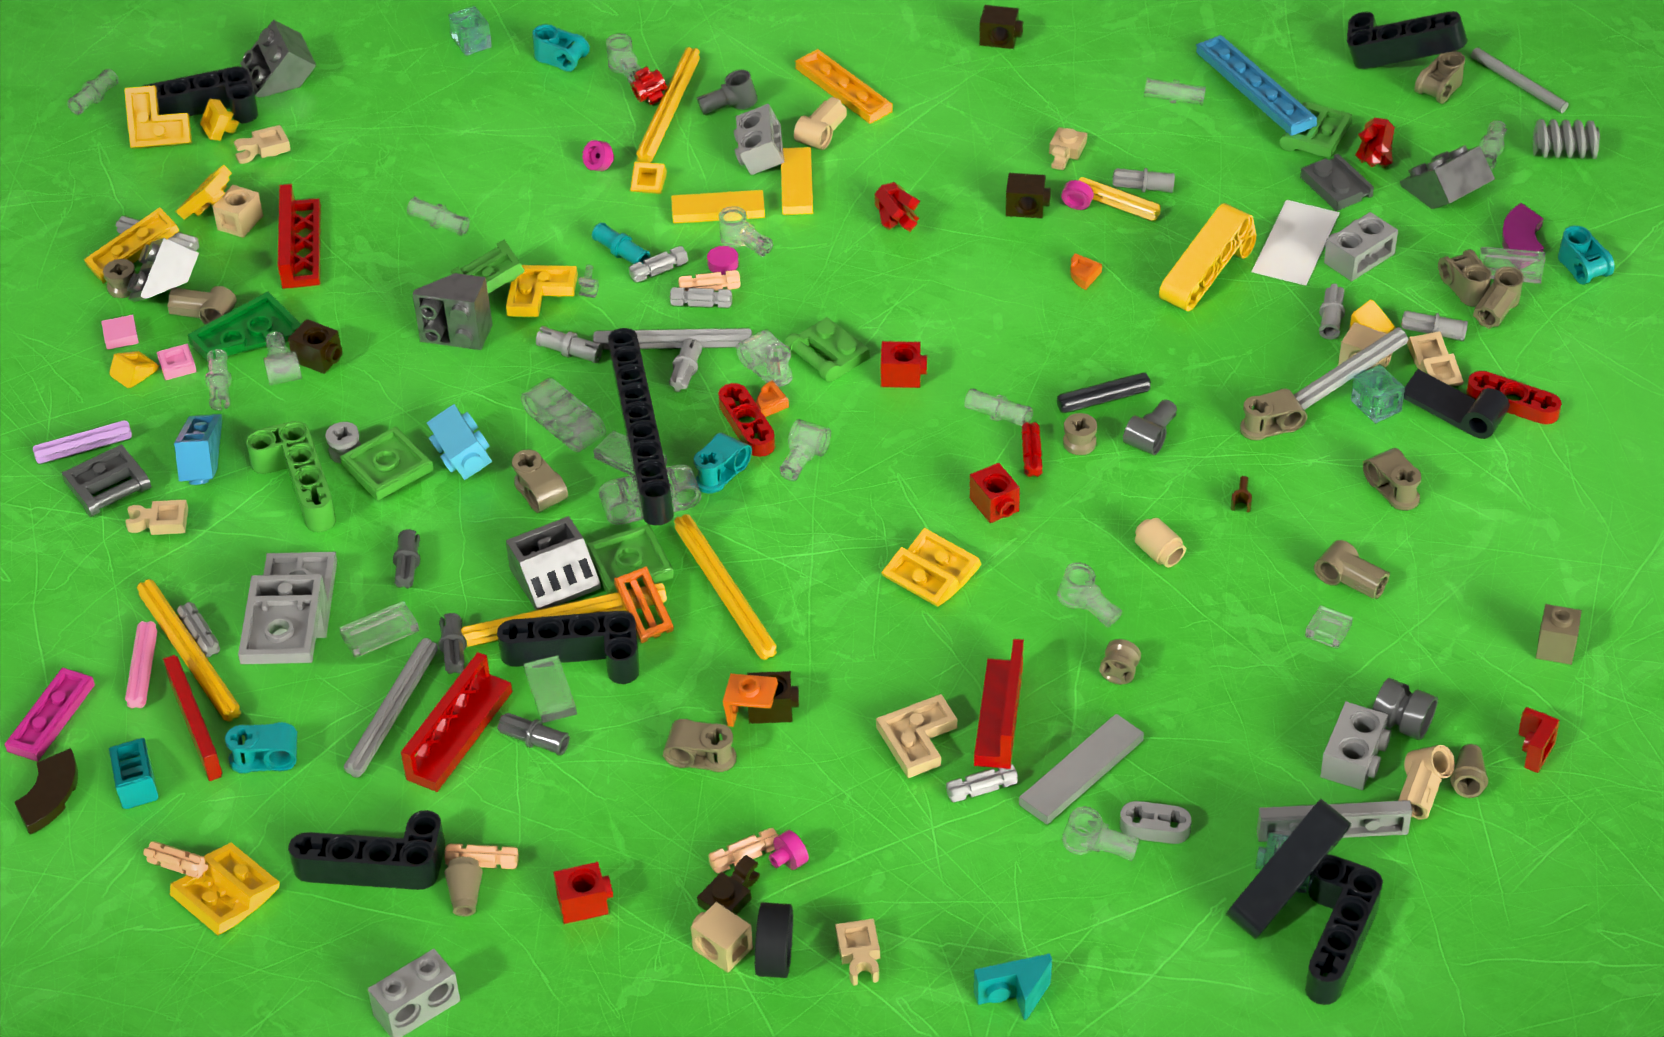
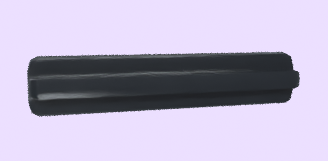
(1103, 392)

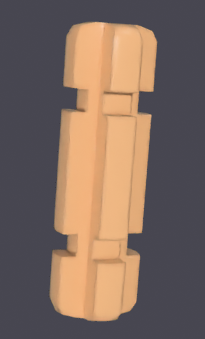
(711, 280)
(749, 846)
(486, 855)
(175, 859)

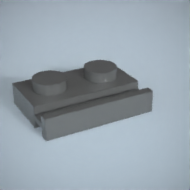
(1336, 182)

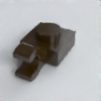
(731, 891)

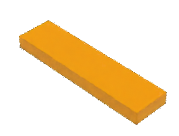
(844, 86)

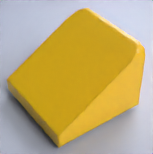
(648, 177)
(1372, 317)
(131, 368)

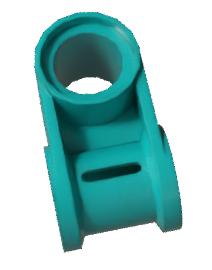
(556, 48)
(1584, 255)
(720, 462)
(265, 748)

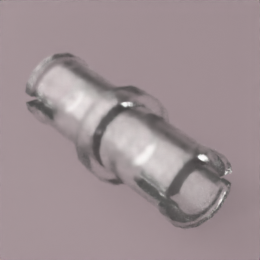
(92, 91)
(1174, 91)
(1493, 142)
(438, 216)
(218, 379)
(998, 407)

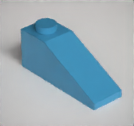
(198, 448)

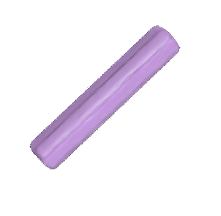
(82, 442)

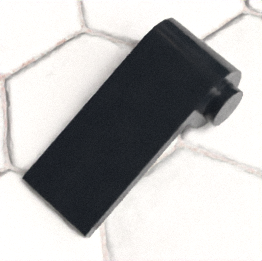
(1474, 416)

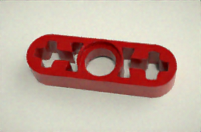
(746, 407)
(1521, 408)

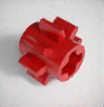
(648, 85)

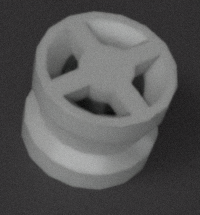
(341, 439)

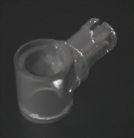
(621, 56)
(738, 232)
(280, 362)
(804, 443)
(1080, 591)
(1097, 837)

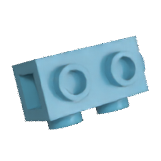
(456, 437)

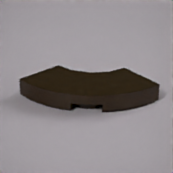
(51, 791)

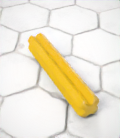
(1123, 200)

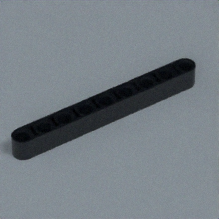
(640, 427)

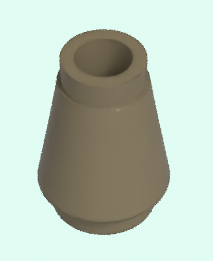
(1469, 772)
(463, 883)

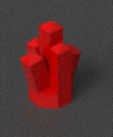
(1376, 143)
(896, 206)

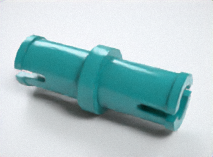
(619, 244)

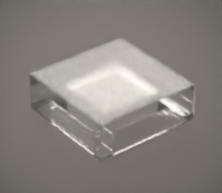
(1328, 626)

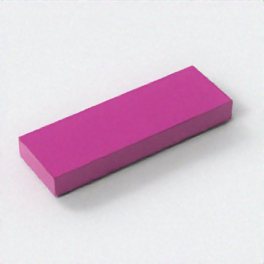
(49, 714)

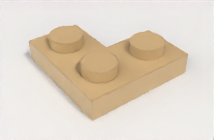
(910, 730)

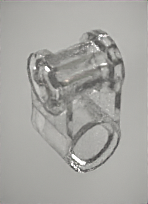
(766, 357)

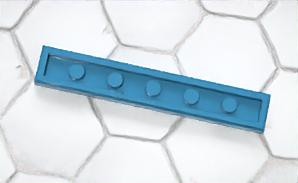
(1256, 85)

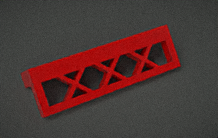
(291, 243)
(999, 710)
(454, 724)

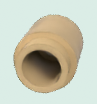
(1159, 542)

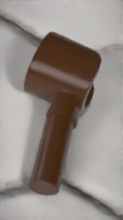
(1242, 495)

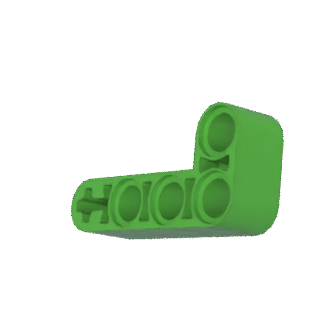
(292, 448)

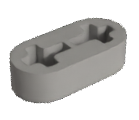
(1155, 822)

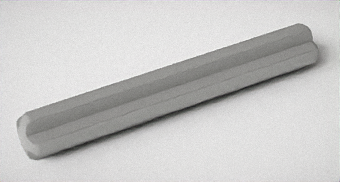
(1351, 367)

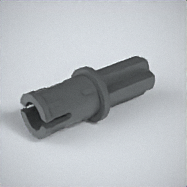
(406, 558)
(452, 643)
(534, 733)

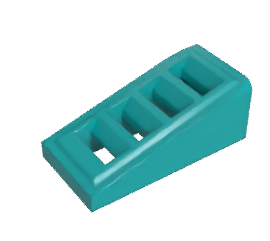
(133, 776)

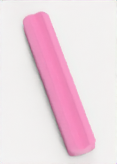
(141, 664)

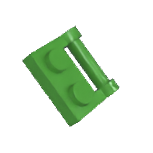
(1324, 137)
(498, 267)
(832, 343)

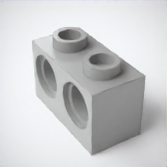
(759, 139)
(1360, 246)
(1355, 746)
(414, 994)

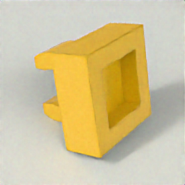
(217, 120)

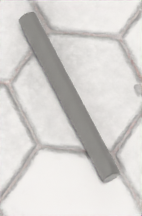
(1519, 80)

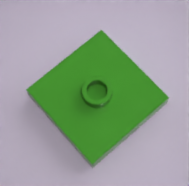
(386, 463)
(627, 553)

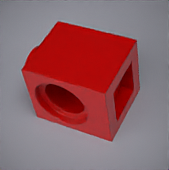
(902, 364)
(994, 493)
(582, 892)

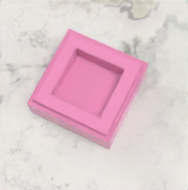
(120, 332)
(176, 361)

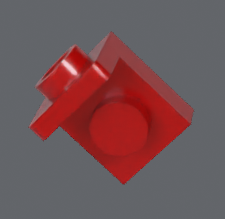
(1540, 737)

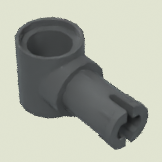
(736, 92)
(1150, 431)

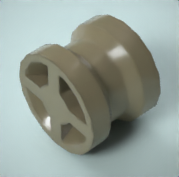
(118, 276)
(1080, 434)
(1120, 661)

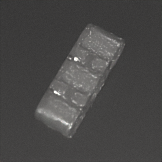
(563, 414)
(622, 501)

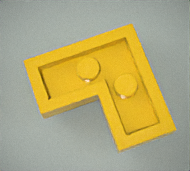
(150, 128)
(207, 193)
(539, 281)

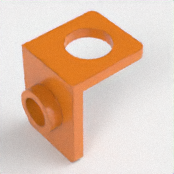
(748, 692)

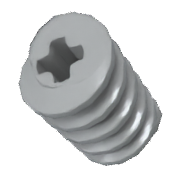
(1566, 138)

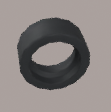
(774, 940)

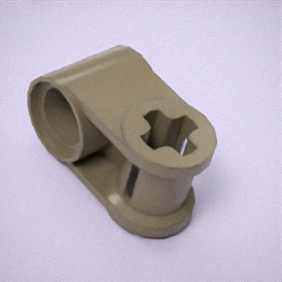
(1442, 76)
(1465, 276)
(1274, 412)
(1394, 478)
(537, 480)
(696, 743)

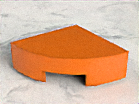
(1084, 270)
(771, 399)

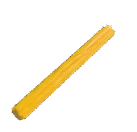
(668, 105)
(725, 587)
(487, 631)
(189, 650)

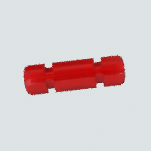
(1032, 449)

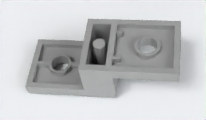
(288, 608)

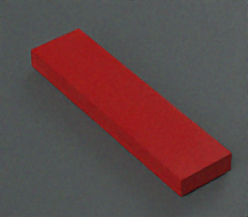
(193, 717)

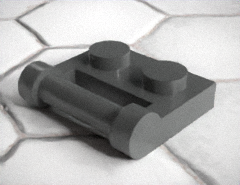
(103, 472)

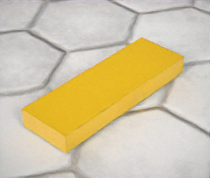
(797, 181)
(707, 206)
(132, 241)

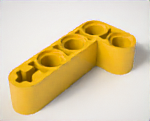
(1224, 235)

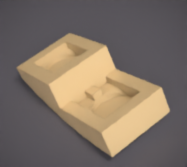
(1433, 358)

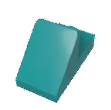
(1022, 979)

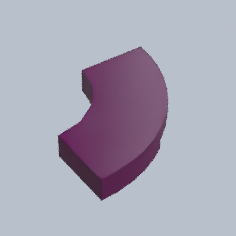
(1520, 229)

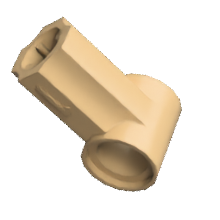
(819, 127)
(1424, 774)

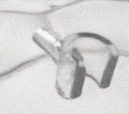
(589, 286)

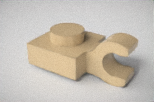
(266, 142)
(1066, 144)

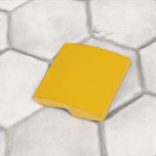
(932, 568)
(227, 890)

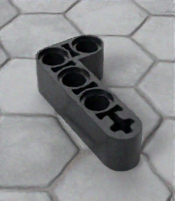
(1403, 40)
(193, 92)
(574, 639)
(371, 860)
(1288, 868)
(1355, 897)

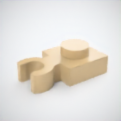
(161, 518)
(859, 947)

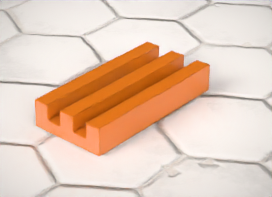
(654, 629)

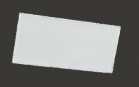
(1295, 242)

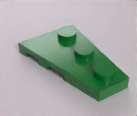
(244, 327)

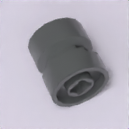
(1408, 710)

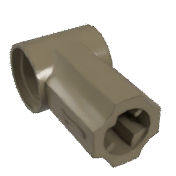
(1500, 297)
(201, 304)
(1344, 565)

